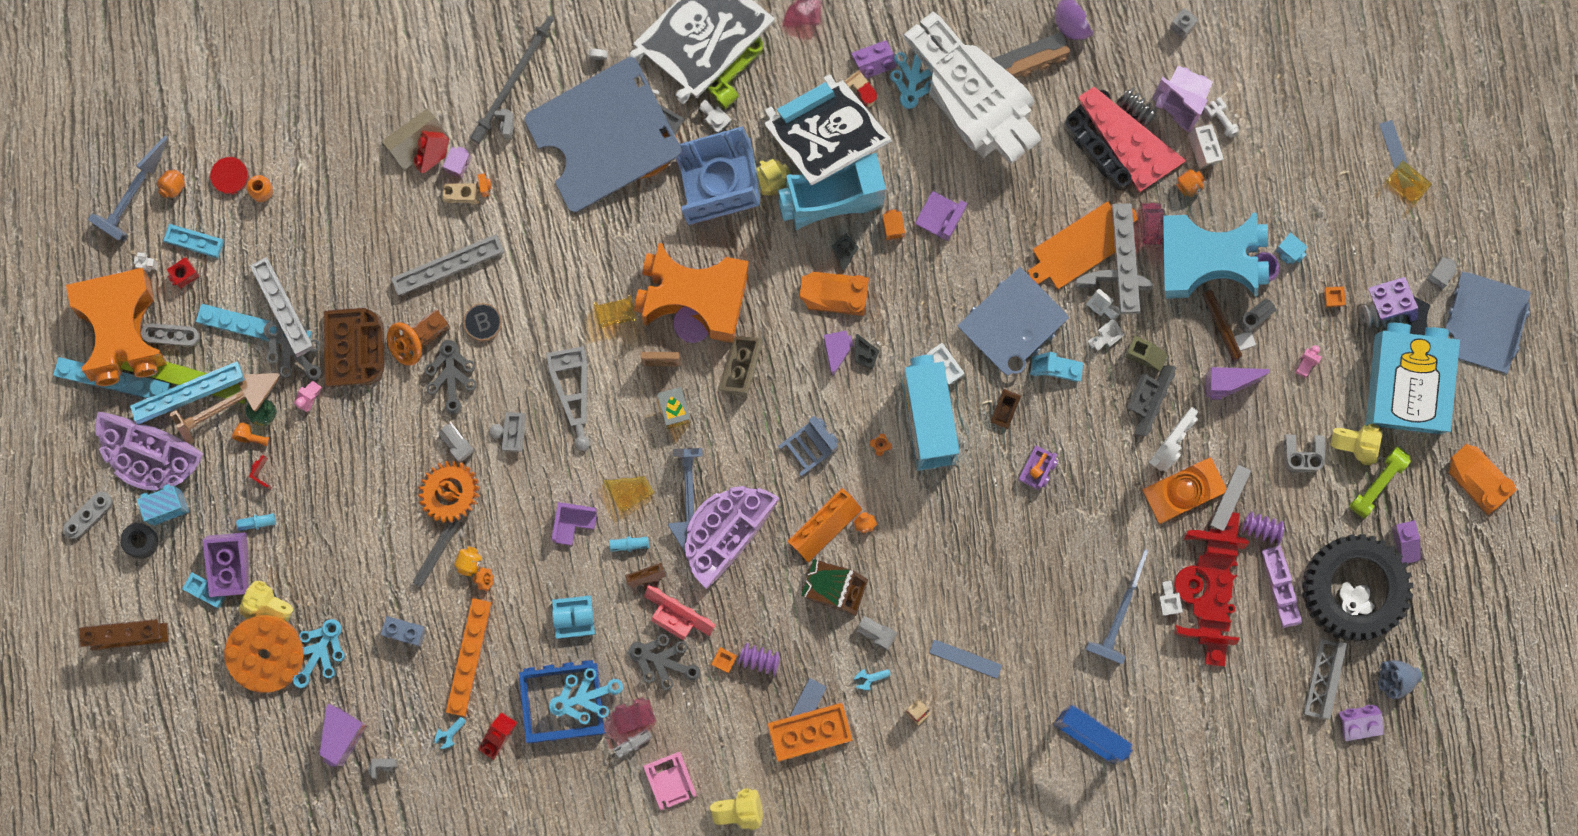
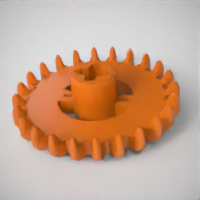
(438, 480)

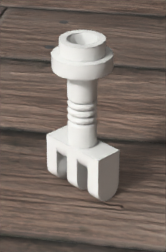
(1231, 130)

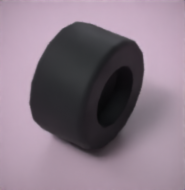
(128, 535)

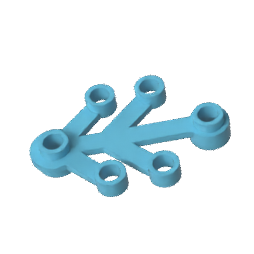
(913, 78)
(320, 650)
(583, 697)

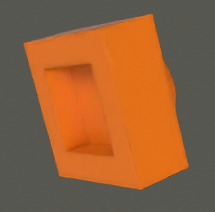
(484, 184)
(1334, 296)
(724, 660)

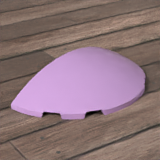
(144, 453)
(724, 529)

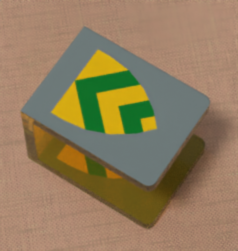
(674, 408)

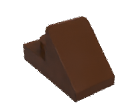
(1005, 408)

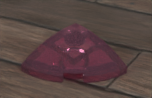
(803, 13)

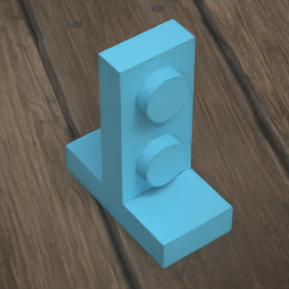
(1057, 367)

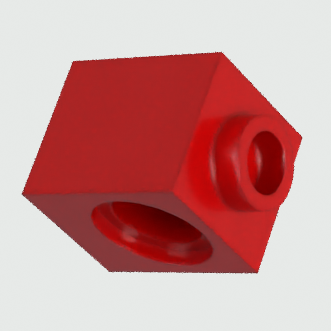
(190, 275)

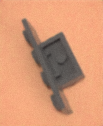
(1148, 398)

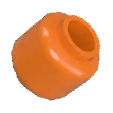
(170, 183)
(1190, 183)
(259, 188)

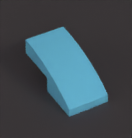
(199, 587)

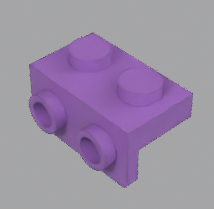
(874, 59)
(1049, 463)
(1361, 722)

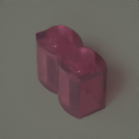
(633, 716)

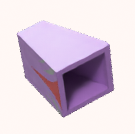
(339, 735)

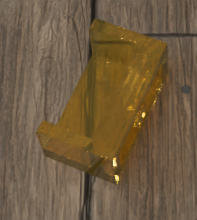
(1408, 182)
(615, 312)

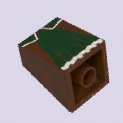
(834, 587)

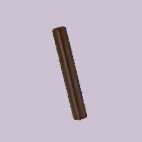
(1222, 325)

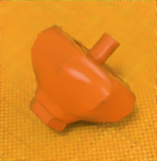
(865, 522)
(483, 579)

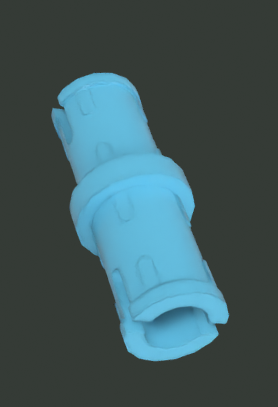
(629, 544)

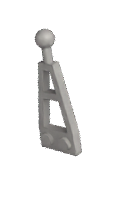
(567, 360)

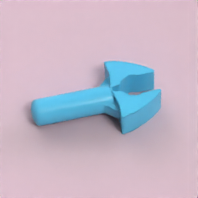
(871, 678)
(449, 733)

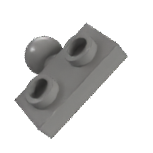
(512, 432)

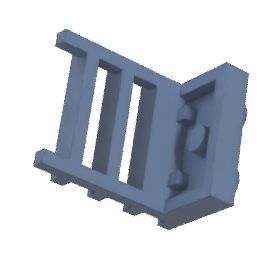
(816, 431)

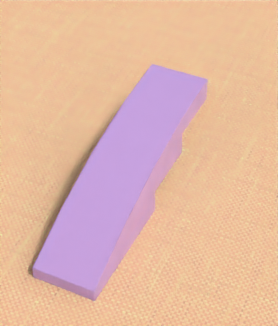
(1281, 586)

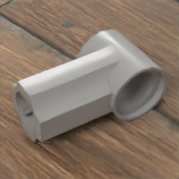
(458, 446)
(881, 635)

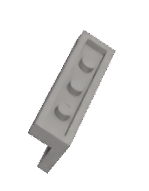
(1332, 680)

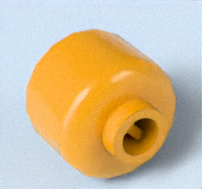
(468, 561)

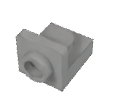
(508, 124)
(385, 764)

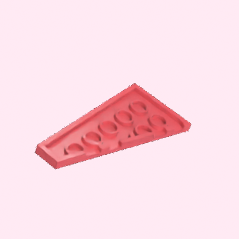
(1130, 142)

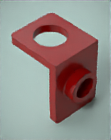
(256, 468)

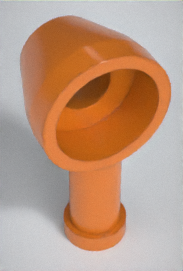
(244, 434)

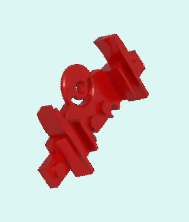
(1213, 605)

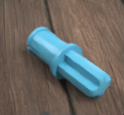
(256, 522)

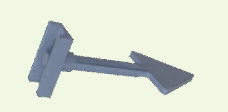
(147, 164)
(679, 529)
(1106, 649)

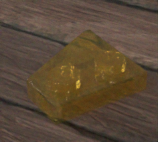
(628, 491)

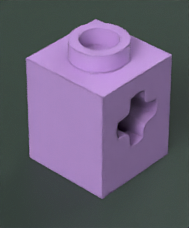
(457, 161)

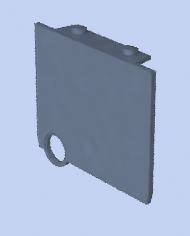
(1487, 320)
(1013, 321)

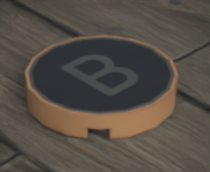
(482, 322)

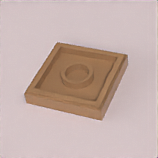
(661, 359)

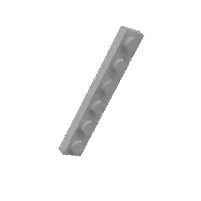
(1125, 259)
(447, 265)
(282, 307)

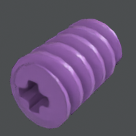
(1264, 527)
(759, 659)

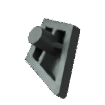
(844, 251)
(865, 352)

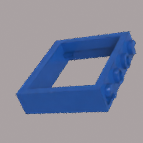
(549, 670)
(1093, 735)

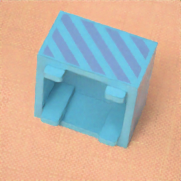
(162, 505)

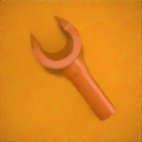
(1035, 472)

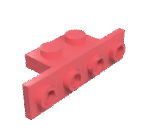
(675, 616)

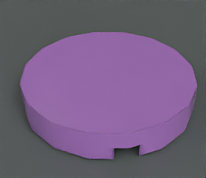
(688, 327)

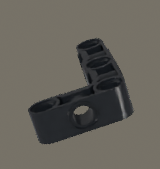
(1087, 141)

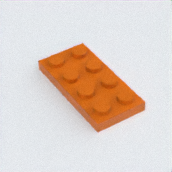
(809, 731)

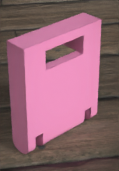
(672, 783)

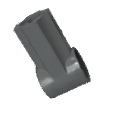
(1257, 315)

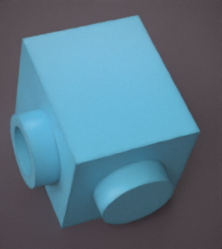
(1291, 249)

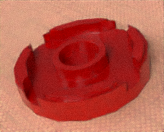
(229, 175)

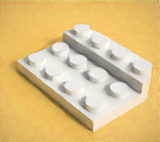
(1168, 451)

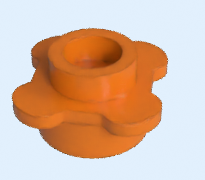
(875, 444)

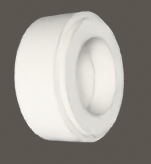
(598, 54)

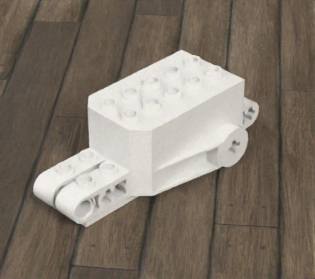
(974, 91)

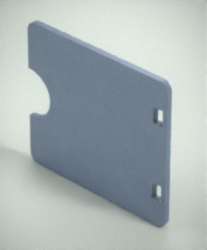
(605, 133)

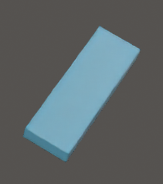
(806, 102)
(193, 241)

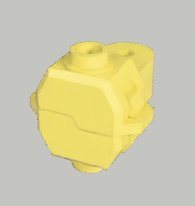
(772, 176)
(1363, 443)
(261, 601)
(744, 810)

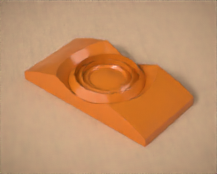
(1184, 490)

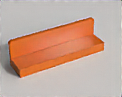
(825, 525)

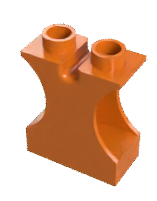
(711, 292)
(116, 310)

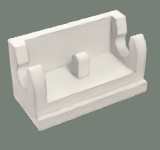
(1205, 146)
(952, 369)

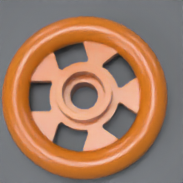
(404, 344)

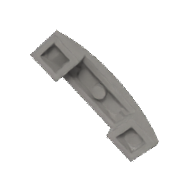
(1089, 280)

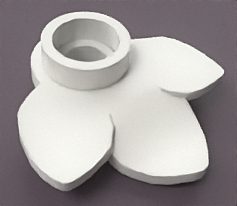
(1357, 597)

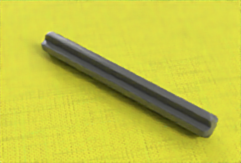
(436, 551)

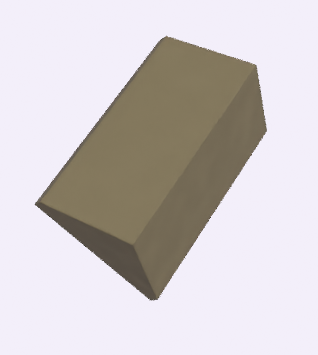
(403, 142)
(741, 365)

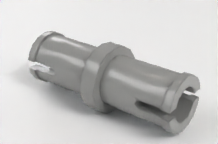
(632, 743)

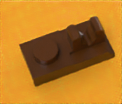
(650, 574)

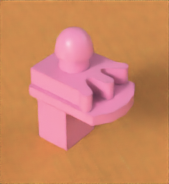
(1309, 360)
(307, 395)

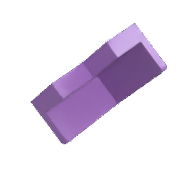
(568, 518)

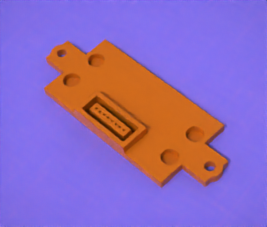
(1076, 247)

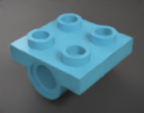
(573, 617)

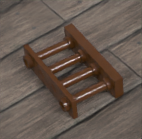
(124, 634)

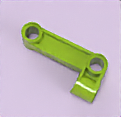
(724, 93)
(1396, 462)

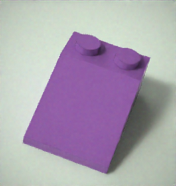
(1226, 381)
(226, 564)

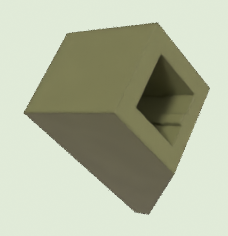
(1146, 353)

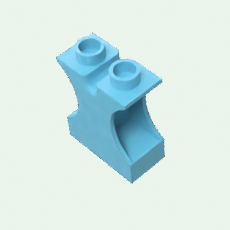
(849, 190)
(1201, 255)

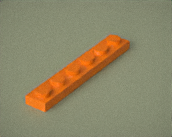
(469, 657)

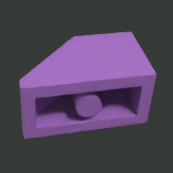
(837, 349)
(1407, 541)

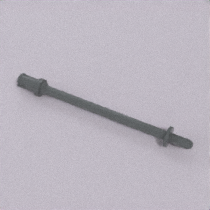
(484, 124)

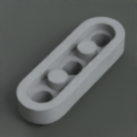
(162, 332)
(96, 512)

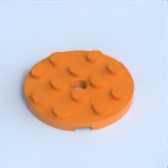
(267, 673)

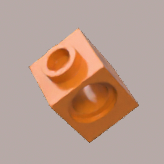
(893, 224)

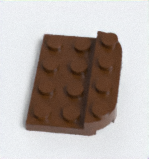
(353, 347)

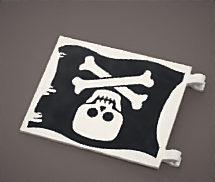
(701, 40)
(828, 134)

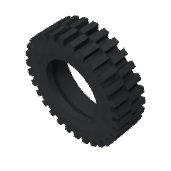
(1323, 604)

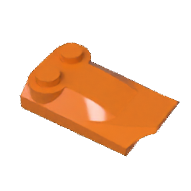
(834, 293)
(1480, 478)

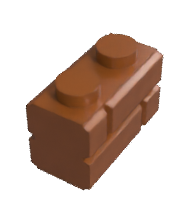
(431, 328)

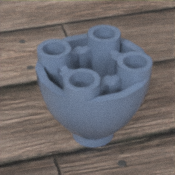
(1398, 678)

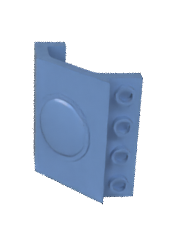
(718, 175)

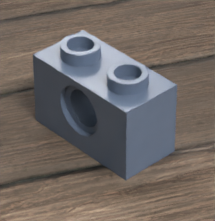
(403, 631)

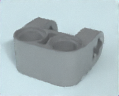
(1318, 453)

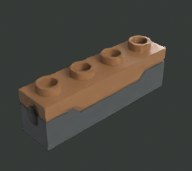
(1035, 56)

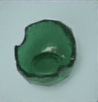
(264, 415)

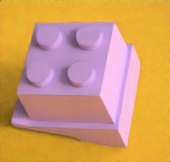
(1183, 96)

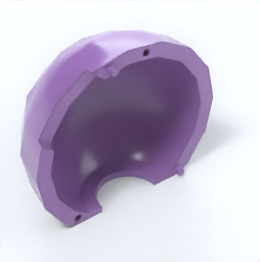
(1072, 21)

